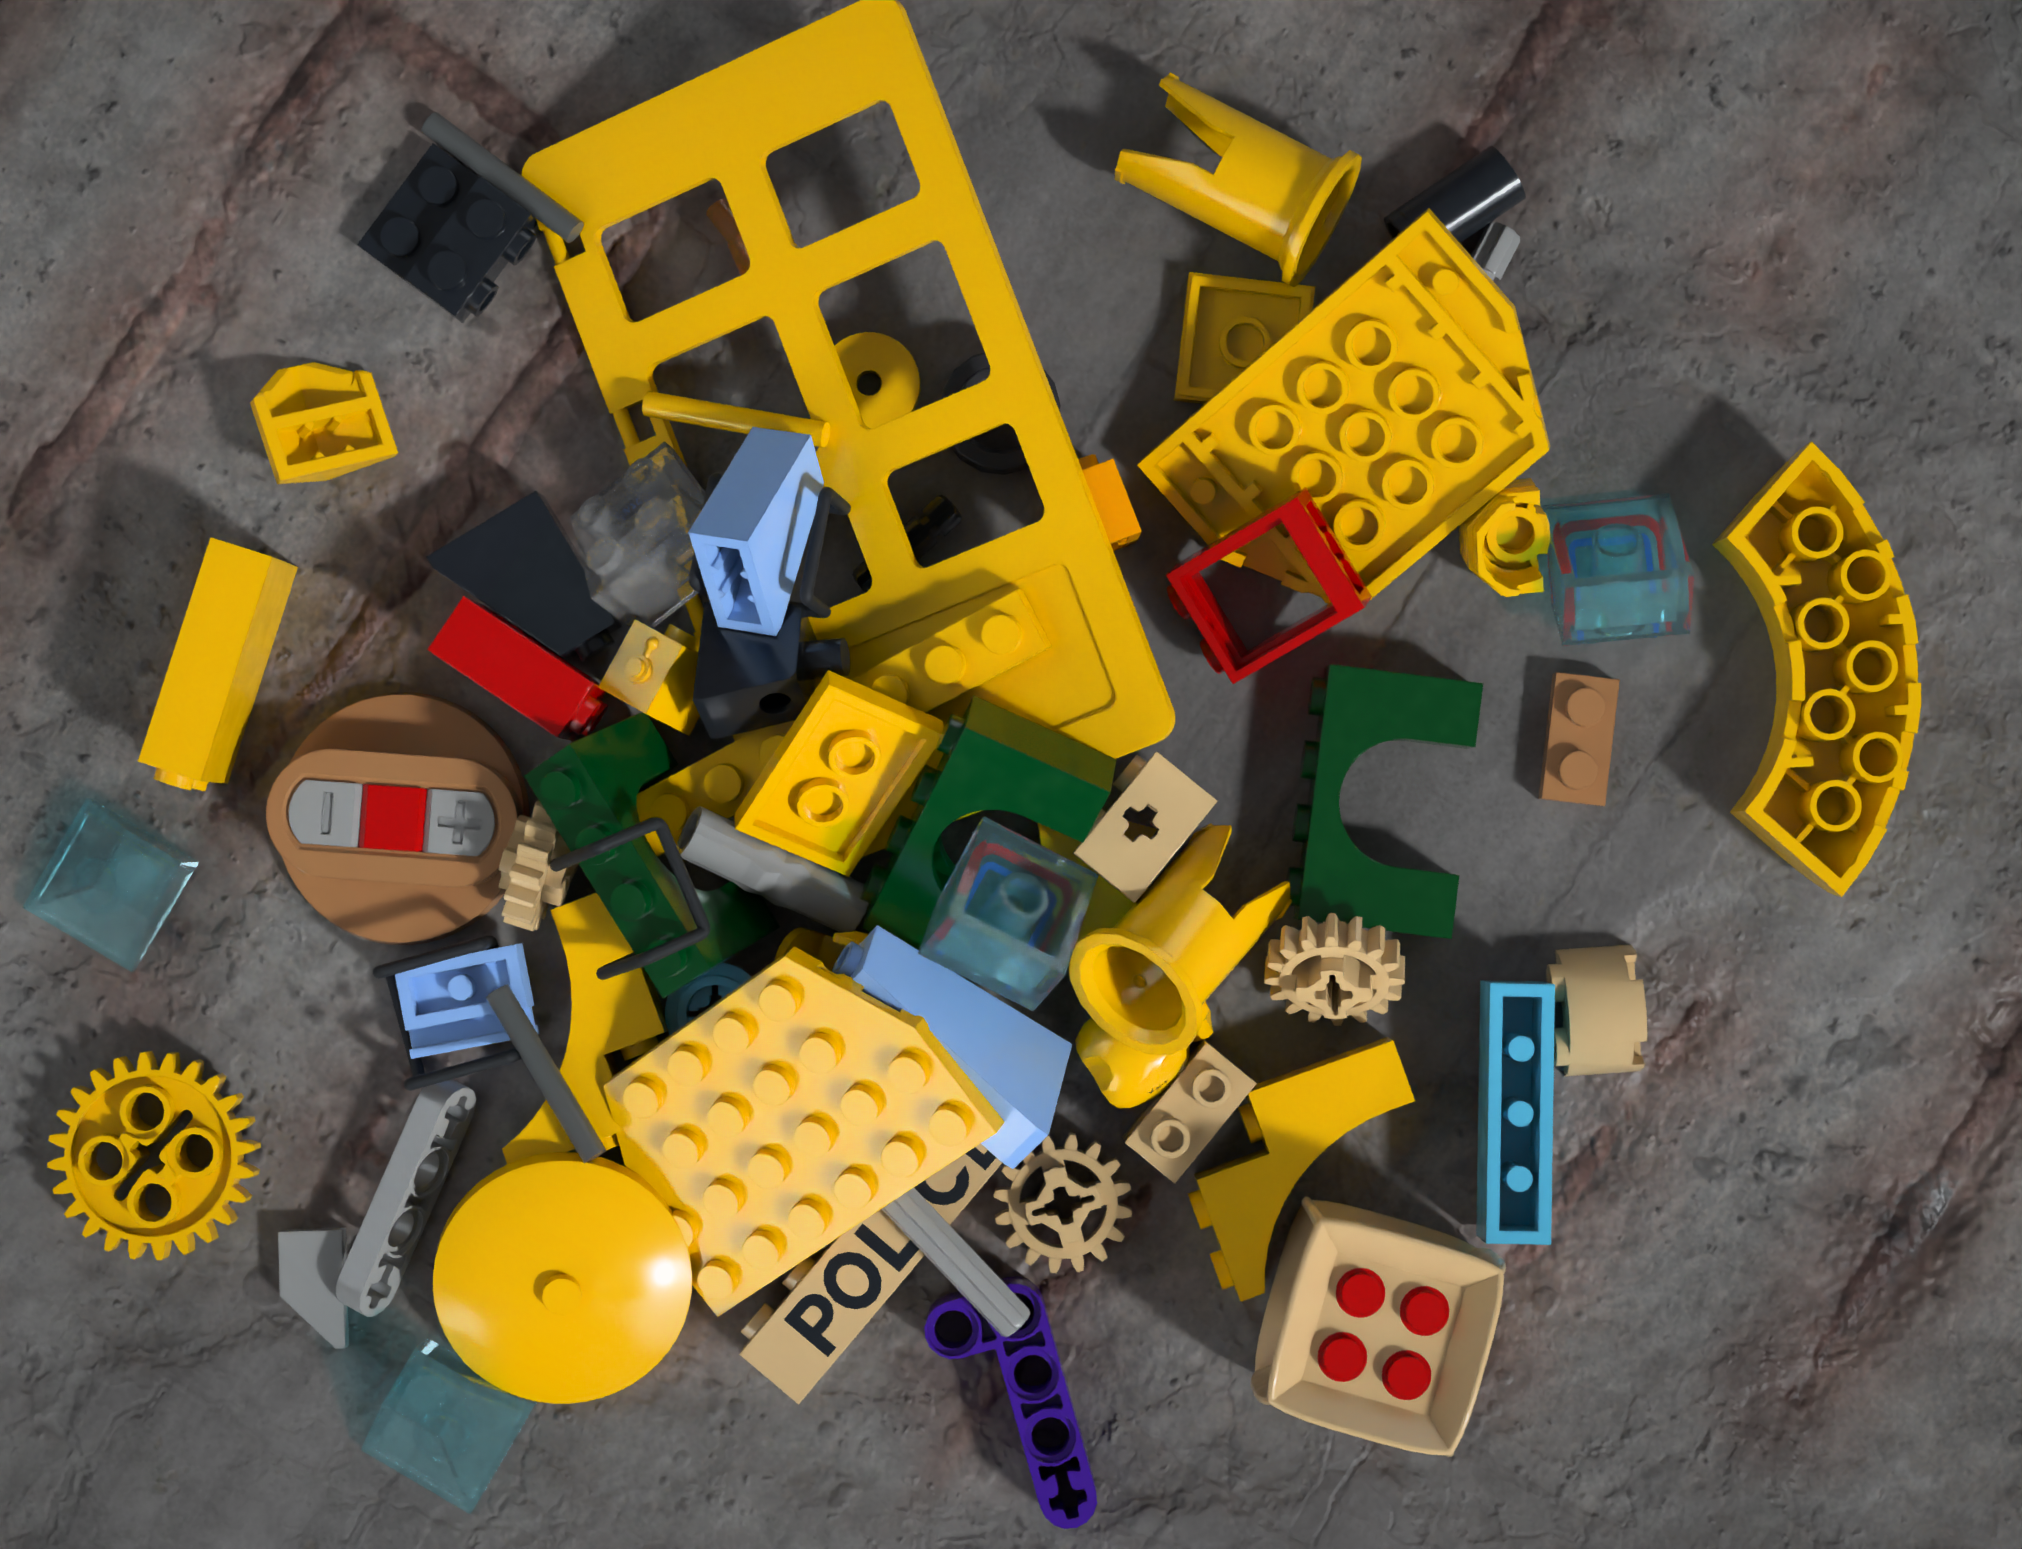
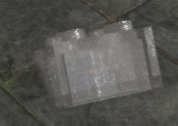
(638, 539)

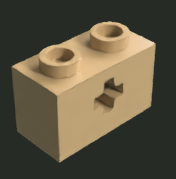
(1178, 811)

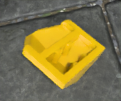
(321, 423)

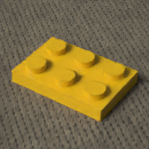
(838, 773)

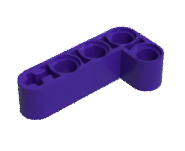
(1029, 1402)

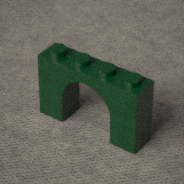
(1354, 714)
(986, 764)
(593, 794)

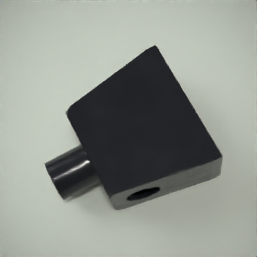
(759, 678)

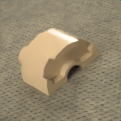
(1600, 1010)

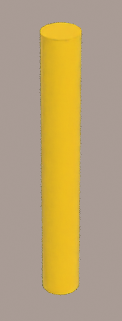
(729, 417)

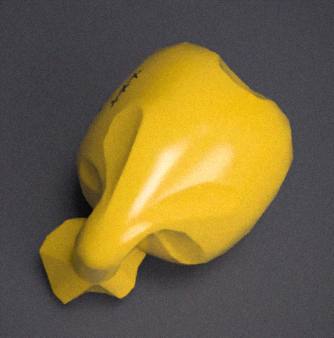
(1127, 1074)

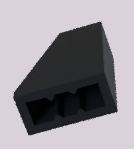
(531, 576)

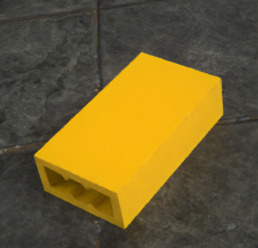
(217, 666)

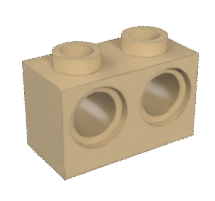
(1189, 1111)

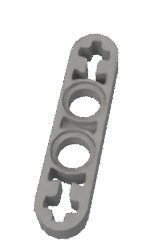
(405, 1197)

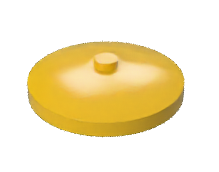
(562, 1278)

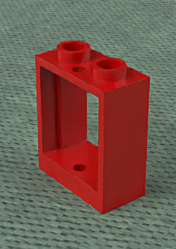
(1322, 553)
(519, 671)

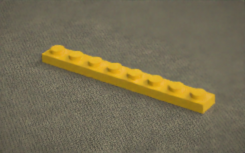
(918, 676)

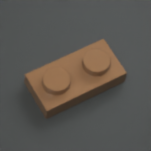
(1579, 739)

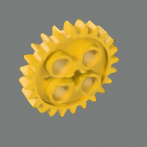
(113, 1117)

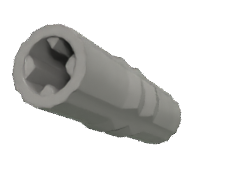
(771, 871)

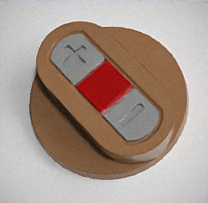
(398, 817)

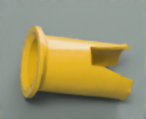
(1262, 192)
(1170, 951)

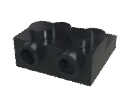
(450, 234)

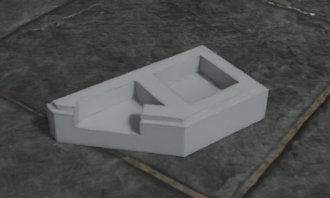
(308, 1279)

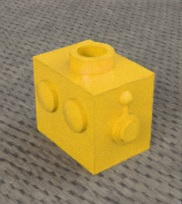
(656, 674)

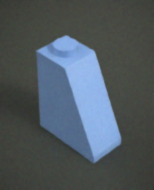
(757, 529)

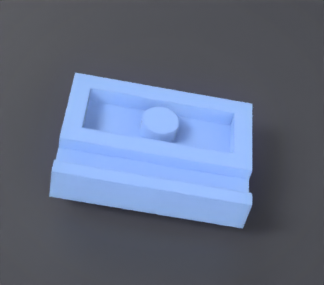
(448, 1004)

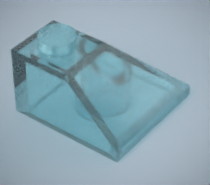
(110, 884)
(446, 1426)

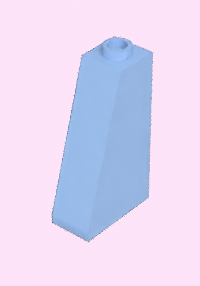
(997, 1047)

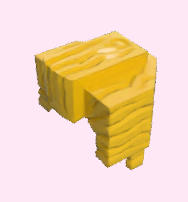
(1505, 538)

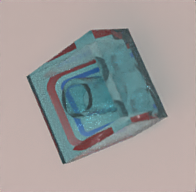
(1618, 570)
(1009, 915)

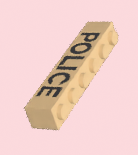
(849, 1284)

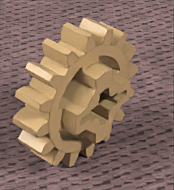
(527, 870)
(1334, 969)
(1024, 1211)

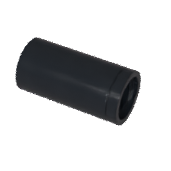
(1465, 197)

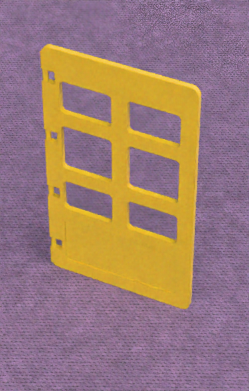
(1100, 672)

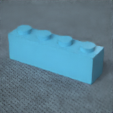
(1515, 1112)

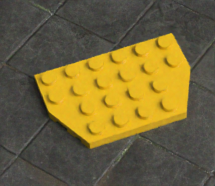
(1385, 401)
(790, 1120)

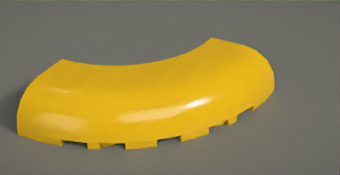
(1841, 668)

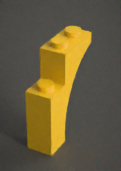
(604, 1018)
(1296, 1121)

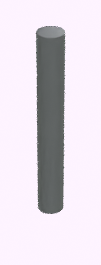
(502, 177)
(546, 1073)

